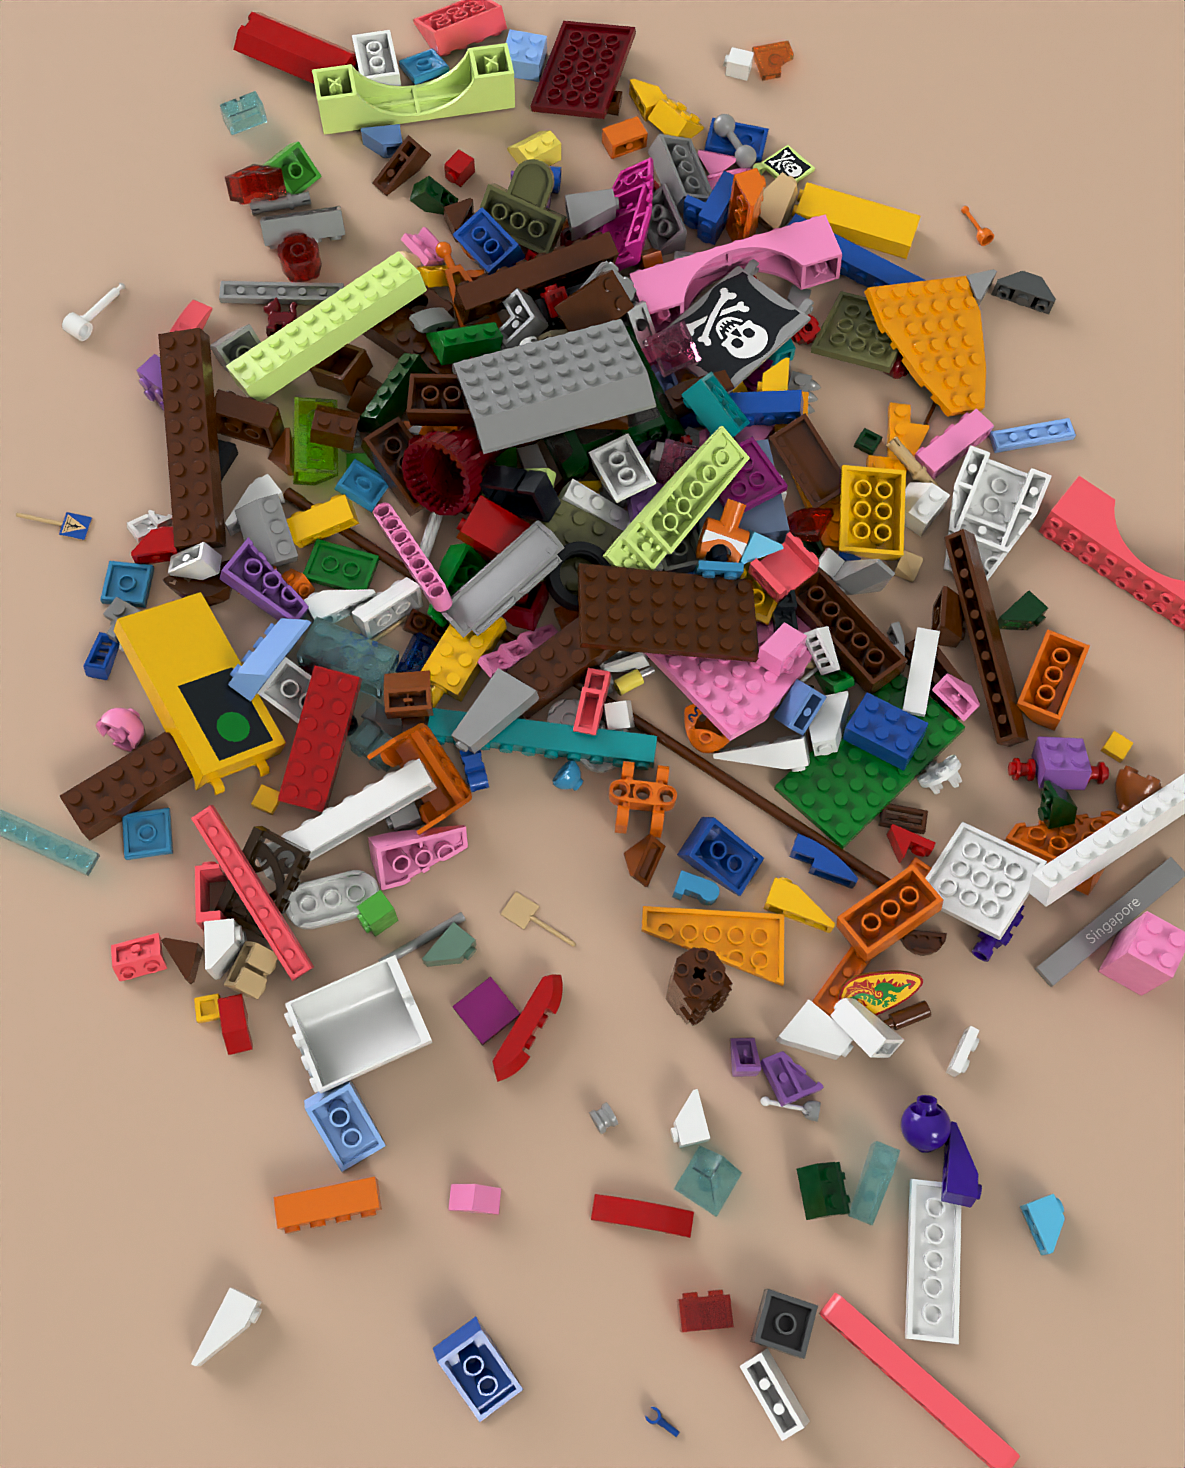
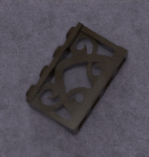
(256, 848)

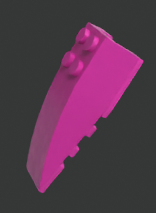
(632, 221)

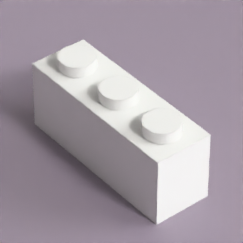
(774, 1394)

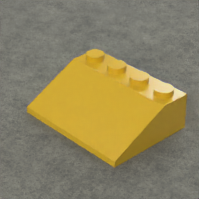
(872, 512)

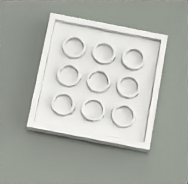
(983, 879)

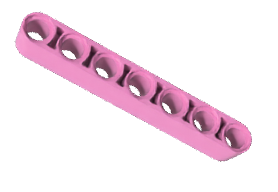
(413, 557)

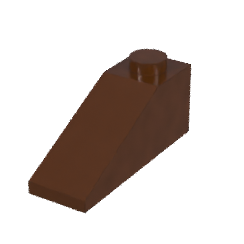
(402, 165)
(676, 399)

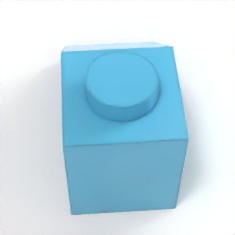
(1044, 1221)

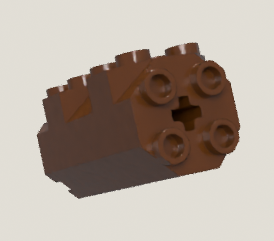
(697, 985)

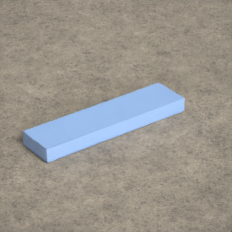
(1032, 435)

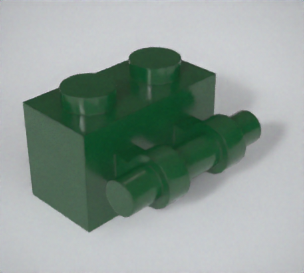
(823, 1190)

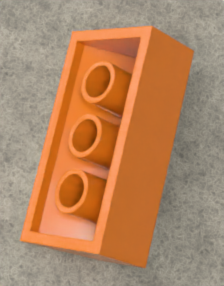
(745, 204)
(1052, 679)

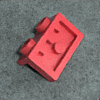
(138, 957)

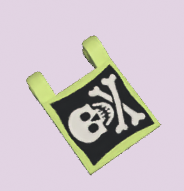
(788, 162)

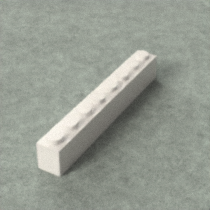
(357, 812)

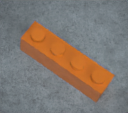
(326, 1204)

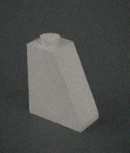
(590, 211)

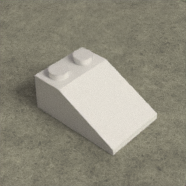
(621, 468)

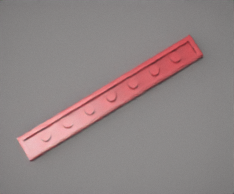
(252, 892)

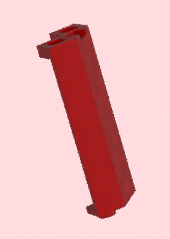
(289, 47)

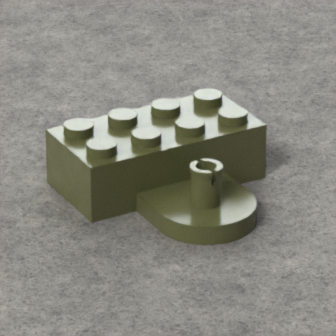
(523, 208)

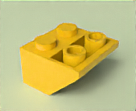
(674, 119)

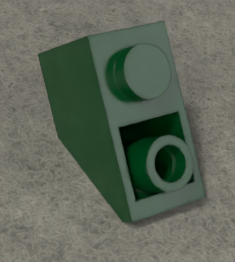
(431, 196)
(1056, 806)

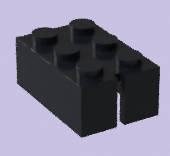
(521, 492)

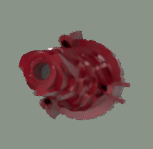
(446, 469)

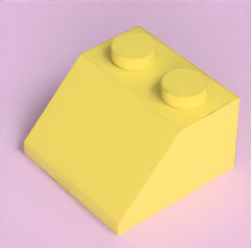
(538, 146)

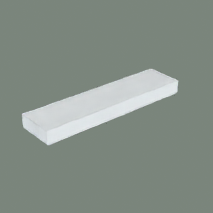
(920, 671)

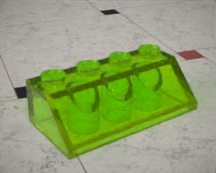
(311, 461)

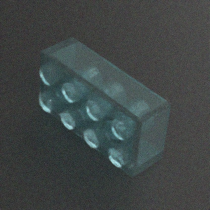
(349, 653)

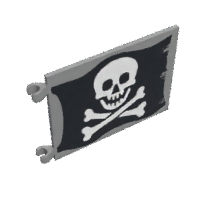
(741, 324)

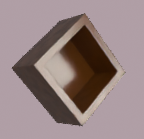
(342, 369)

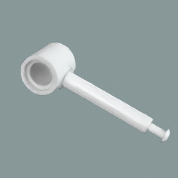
(80, 325)

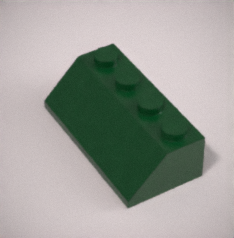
(393, 394)

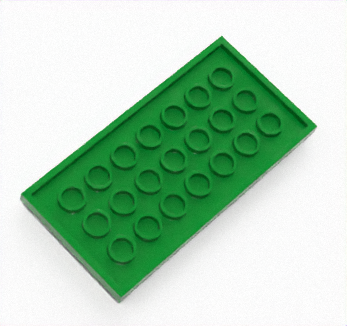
(852, 786)

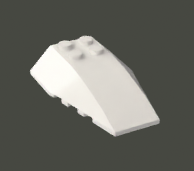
(994, 505)

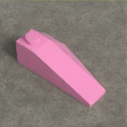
(405, 853)

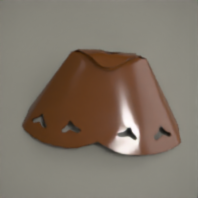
(212, 588)

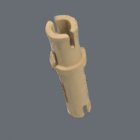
(908, 460)

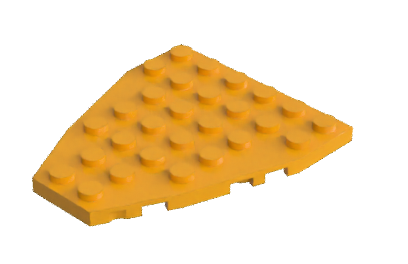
(939, 337)

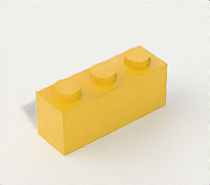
(322, 520)

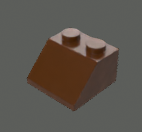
(334, 427)
(948, 618)

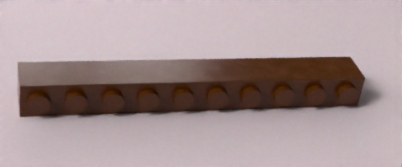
(986, 638)

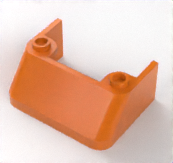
(451, 788)

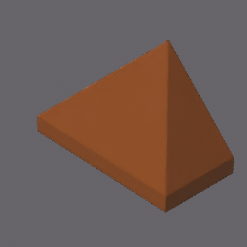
(283, 452)
(644, 858)

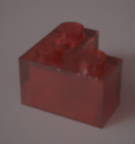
(255, 182)

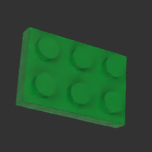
(340, 566)

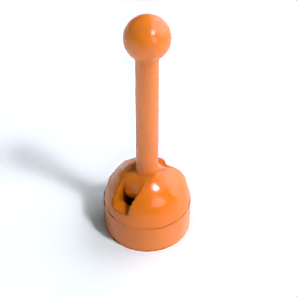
(983, 235)

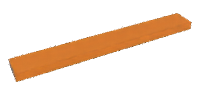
(850, 965)

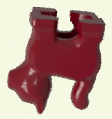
(278, 319)

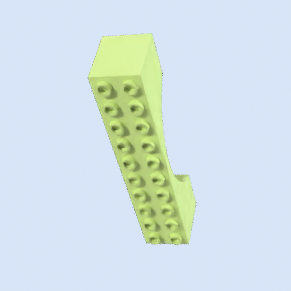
(475, 85)

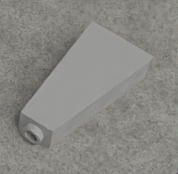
(493, 711)

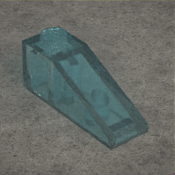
(874, 1182)

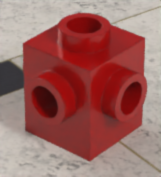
(807, 333)

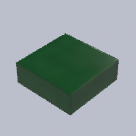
(868, 441)

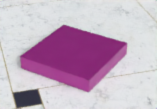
(486, 1010)

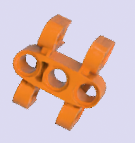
(654, 802)

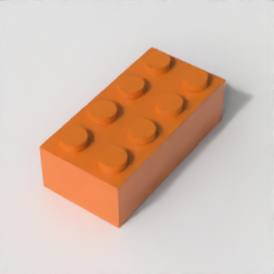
(889, 913)

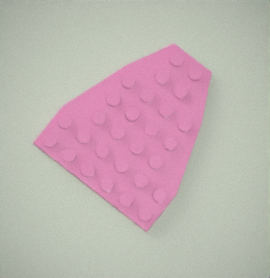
(731, 691)

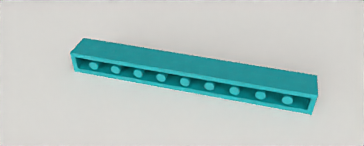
(556, 740)

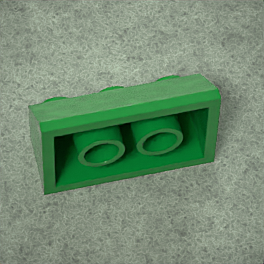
(467, 341)

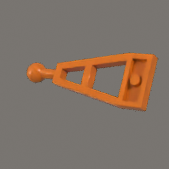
(444, 251)

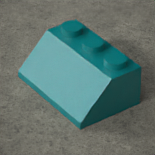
(714, 406)

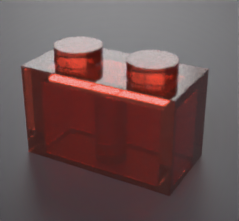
(704, 1312)

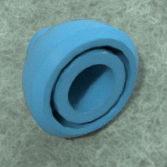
(568, 776)

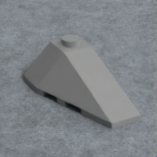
(863, 576)

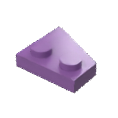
(788, 1078)

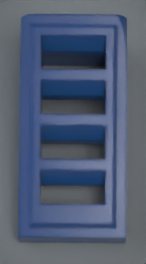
(101, 669)

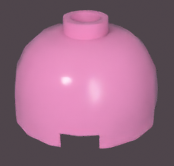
(123, 727)

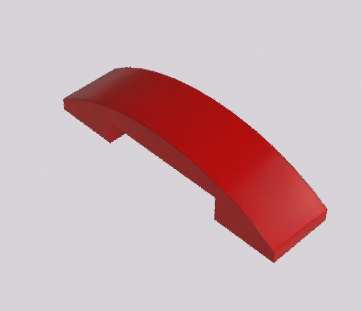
(642, 1215)

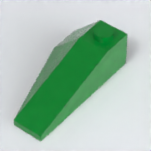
(455, 570)

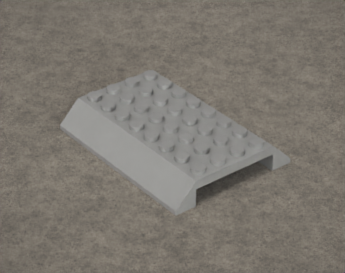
(554, 385)

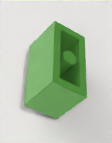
(376, 914)

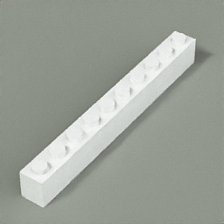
(1108, 843)

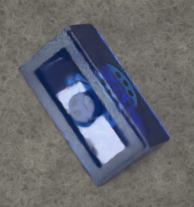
(416, 653)

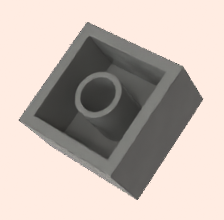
(784, 1323)

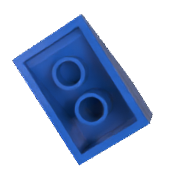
(488, 242)
(720, 855)
(477, 1369)

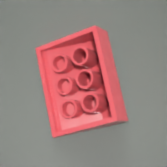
(461, 25)

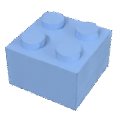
(527, 54)

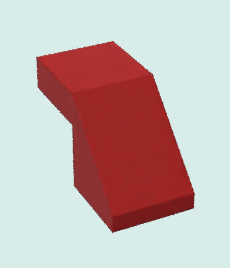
(234, 1024)

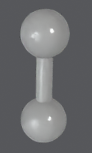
(724, 127)

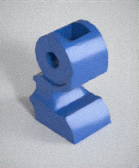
(474, 770)

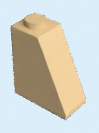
(778, 202)

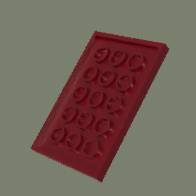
(583, 69)

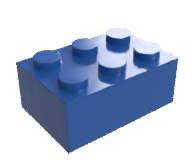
(885, 731)

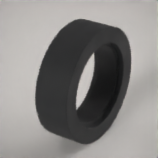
(553, 582)

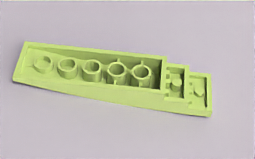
(678, 504)

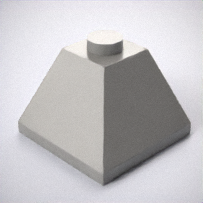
(234, 345)

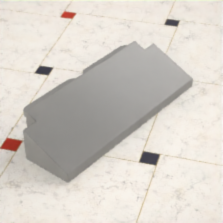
(504, 580)

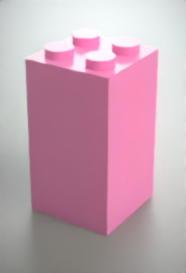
(1144, 954)

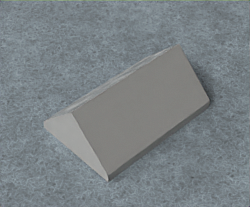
(666, 226)

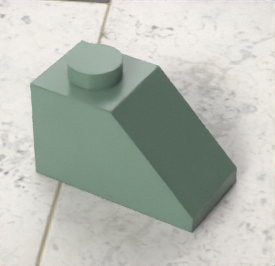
(451, 948)

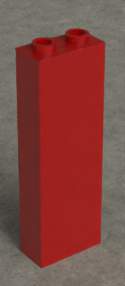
(489, 527)

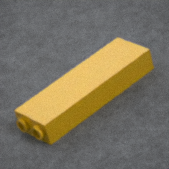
(860, 219)

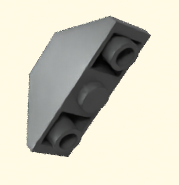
(1025, 290)

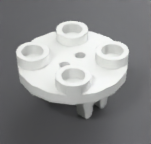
(940, 772)

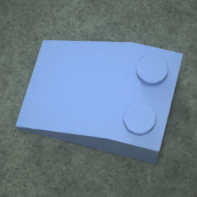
(344, 1124)

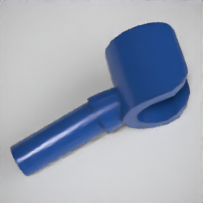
(663, 1423)

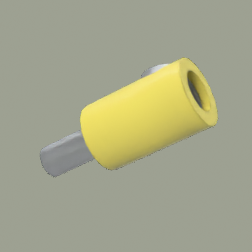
(632, 680)

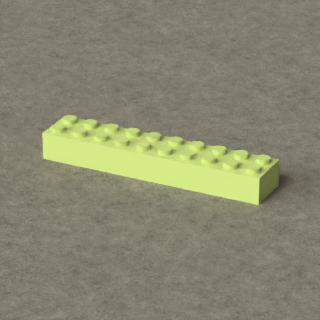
(327, 327)

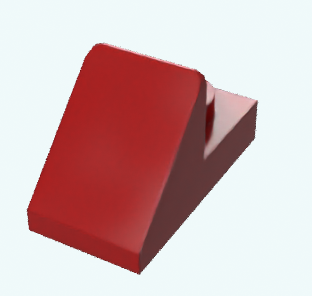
(902, 840)

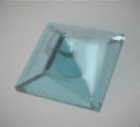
(708, 1180)

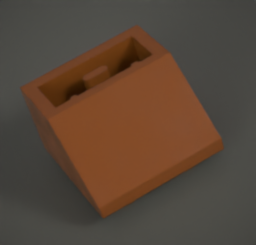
(408, 694)

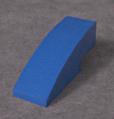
(822, 861)

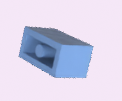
(799, 707)

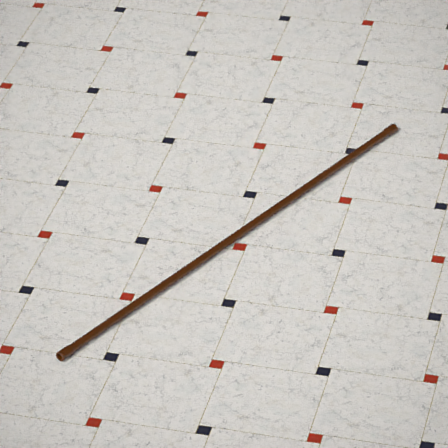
(875, 877)

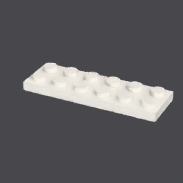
(932, 1265)

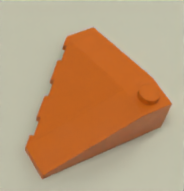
(1053, 842)

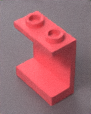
(784, 569)
(205, 874)

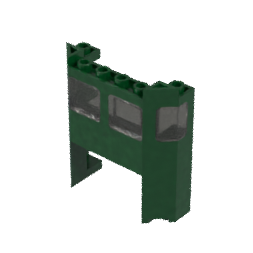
(572, 448)

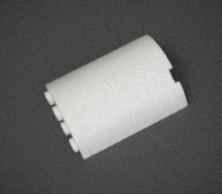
(356, 1024)

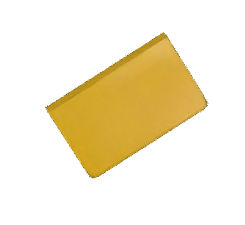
(435, 275)

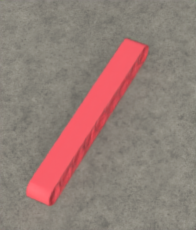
(918, 1384)

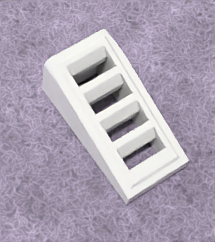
(822, 637)

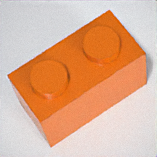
(624, 137)

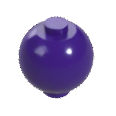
(926, 1124)

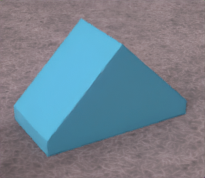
(758, 547)

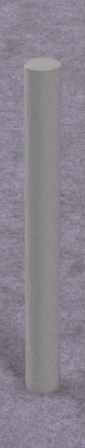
(426, 937)

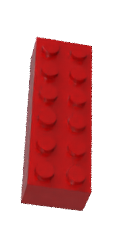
(320, 739)

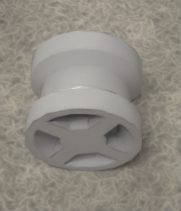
(603, 1118)

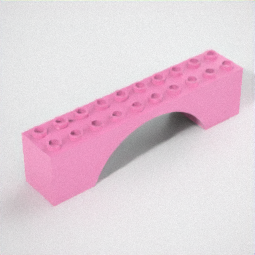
(800, 253)

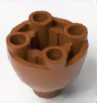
(1134, 788)

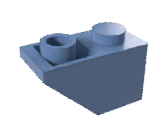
(382, 139)

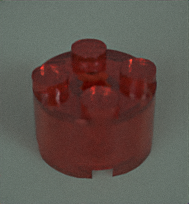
(299, 257)

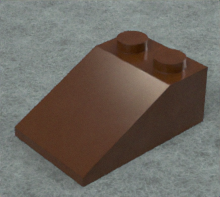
(595, 303)

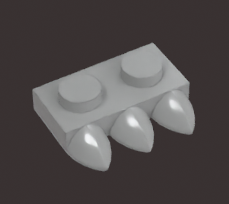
(804, 382)

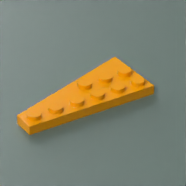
(739, 939)

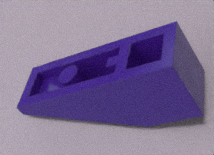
(959, 1172)

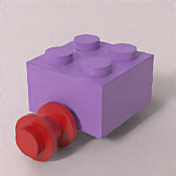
(1061, 762)

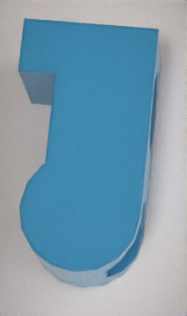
(696, 887)

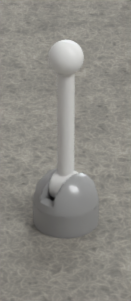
(809, 1109)

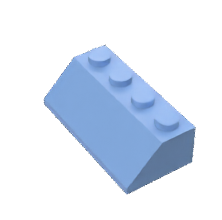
(267, 656)

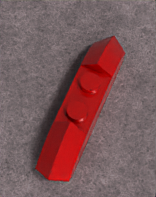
(544, 999)

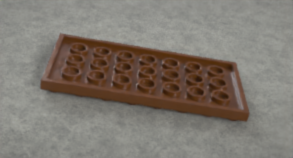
(666, 613)

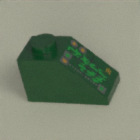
(1023, 613)

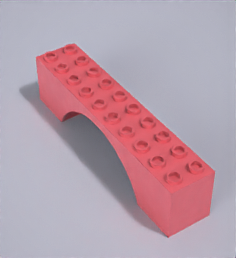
(1087, 528)

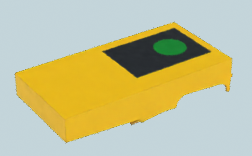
(186, 676)

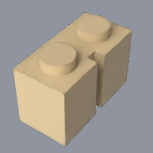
(251, 970)

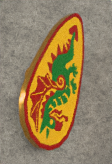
(881, 989)

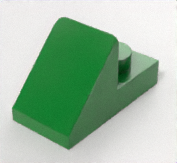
(834, 682)

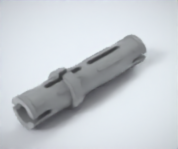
(283, 202)

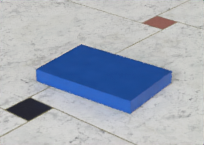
(747, 134)

